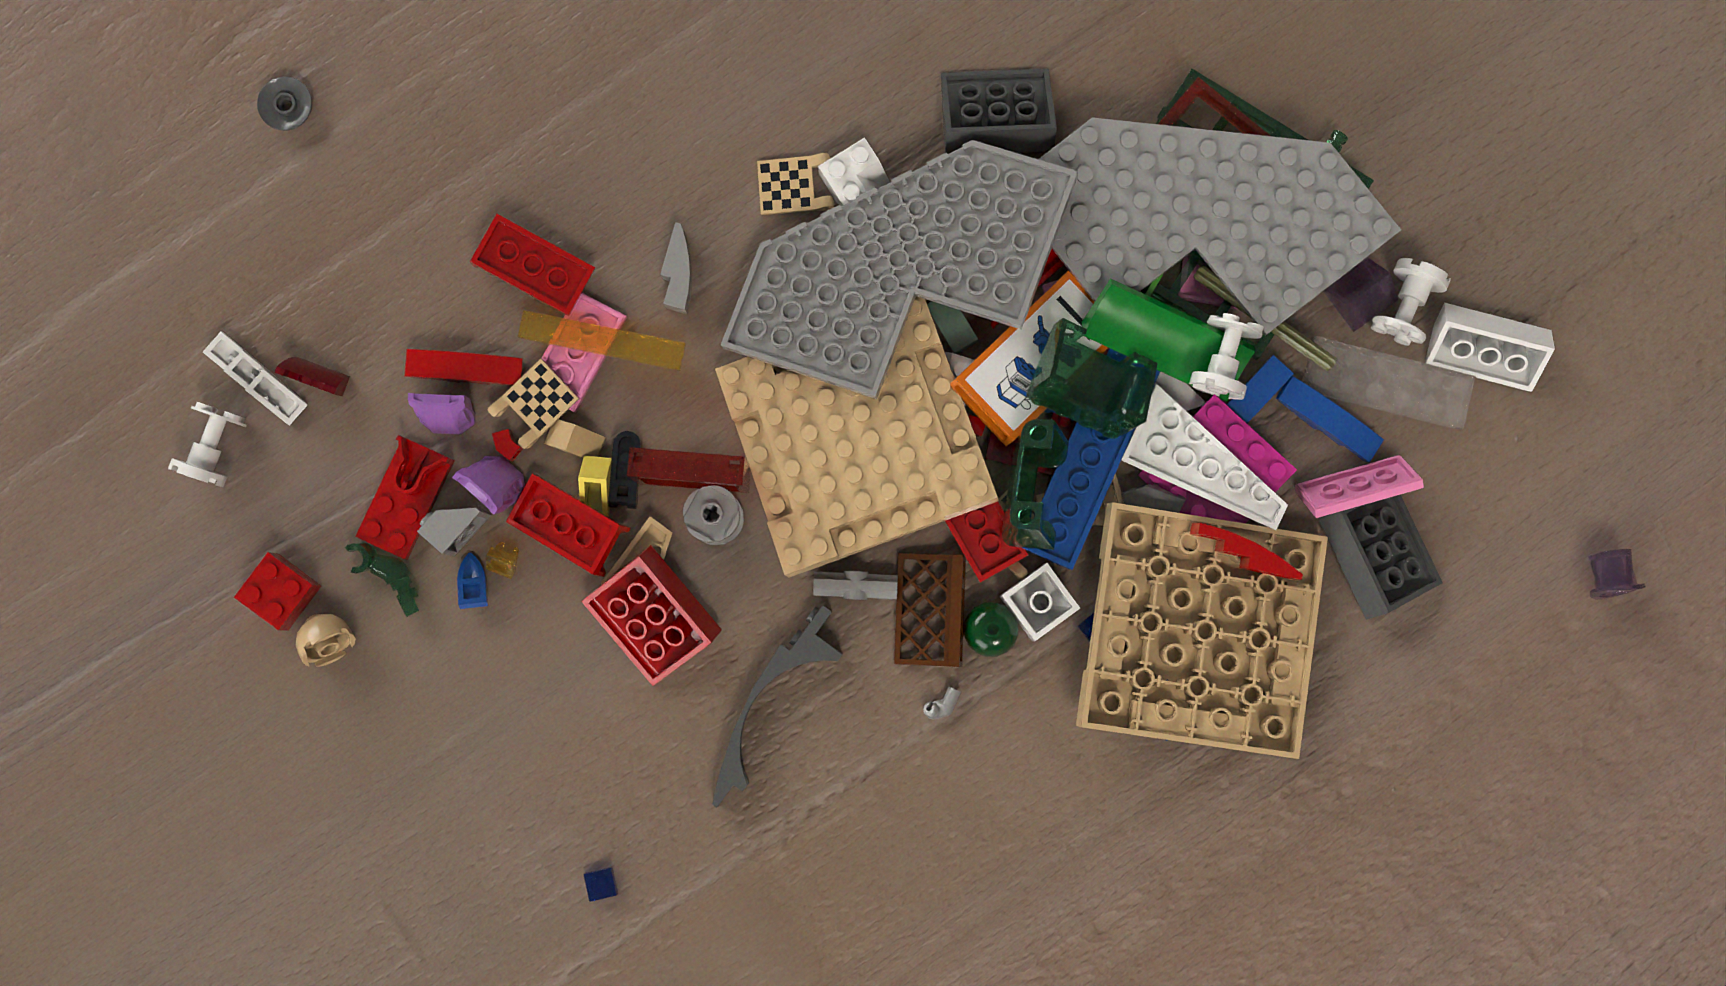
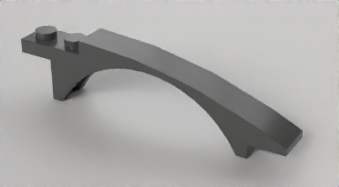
(806, 648)

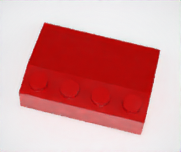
(652, 615)

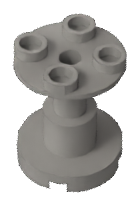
(713, 515)

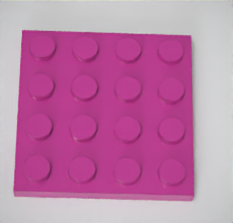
(1242, 443)

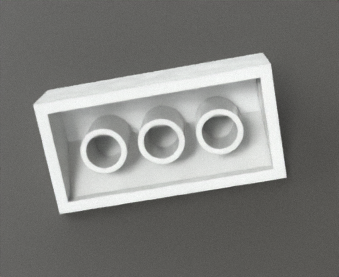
(1489, 347)

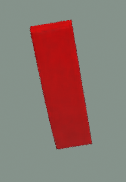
(462, 367)
(1253, 556)

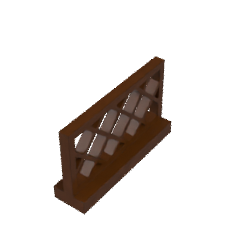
(954, 610)

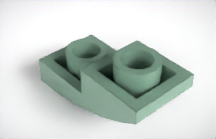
(953, 326)

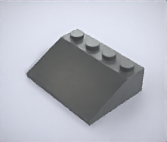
(999, 109)
(1381, 554)

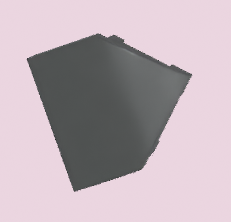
(1153, 497)

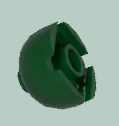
(991, 629)

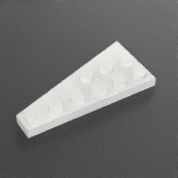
(1189, 456)

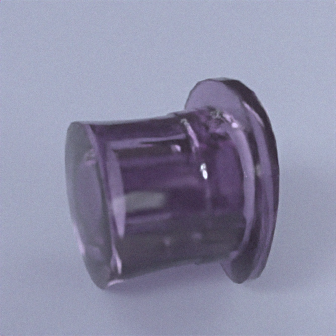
(1613, 574)

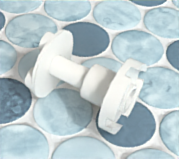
(1414, 292)
(1224, 366)
(204, 455)

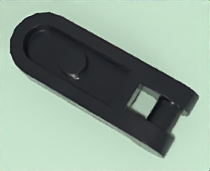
(619, 468)

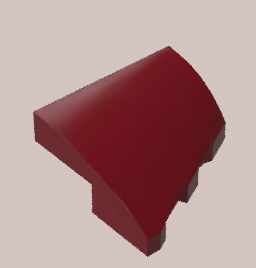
(313, 375)

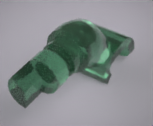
(389, 569)

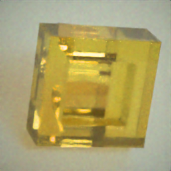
(502, 562)

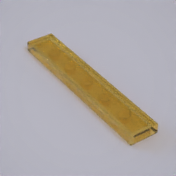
(601, 340)

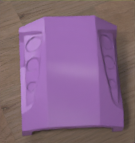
(443, 412)
(492, 482)

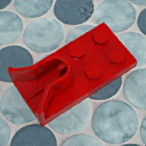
(532, 264)
(404, 498)
(565, 524)
(982, 542)

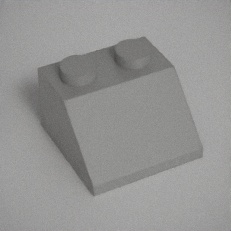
(452, 528)

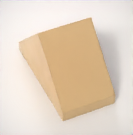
(574, 439)

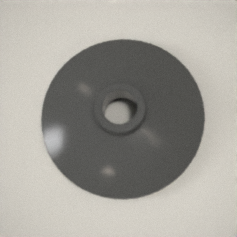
(274, 97)

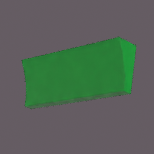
(1140, 324)

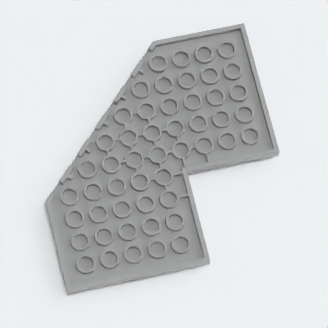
(1259, 209)
(954, 232)

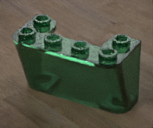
(1090, 385)
(1038, 446)

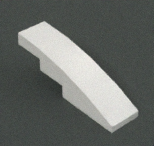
(255, 378)

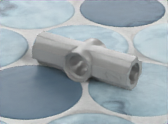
(855, 585)

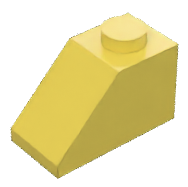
(595, 482)

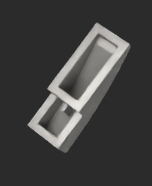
(678, 271)

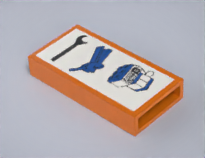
(999, 378)

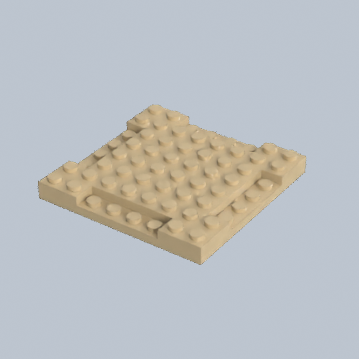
(853, 467)
(1219, 633)

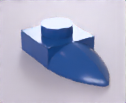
(471, 583)

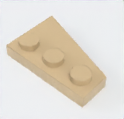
(649, 534)

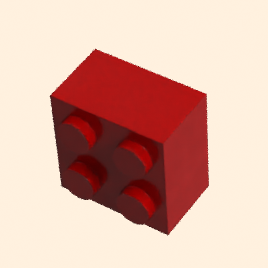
(277, 591)

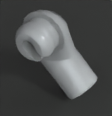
(942, 707)

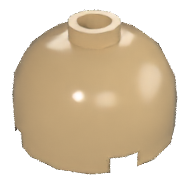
(323, 639)

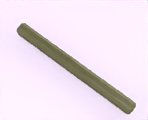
(1283, 331)

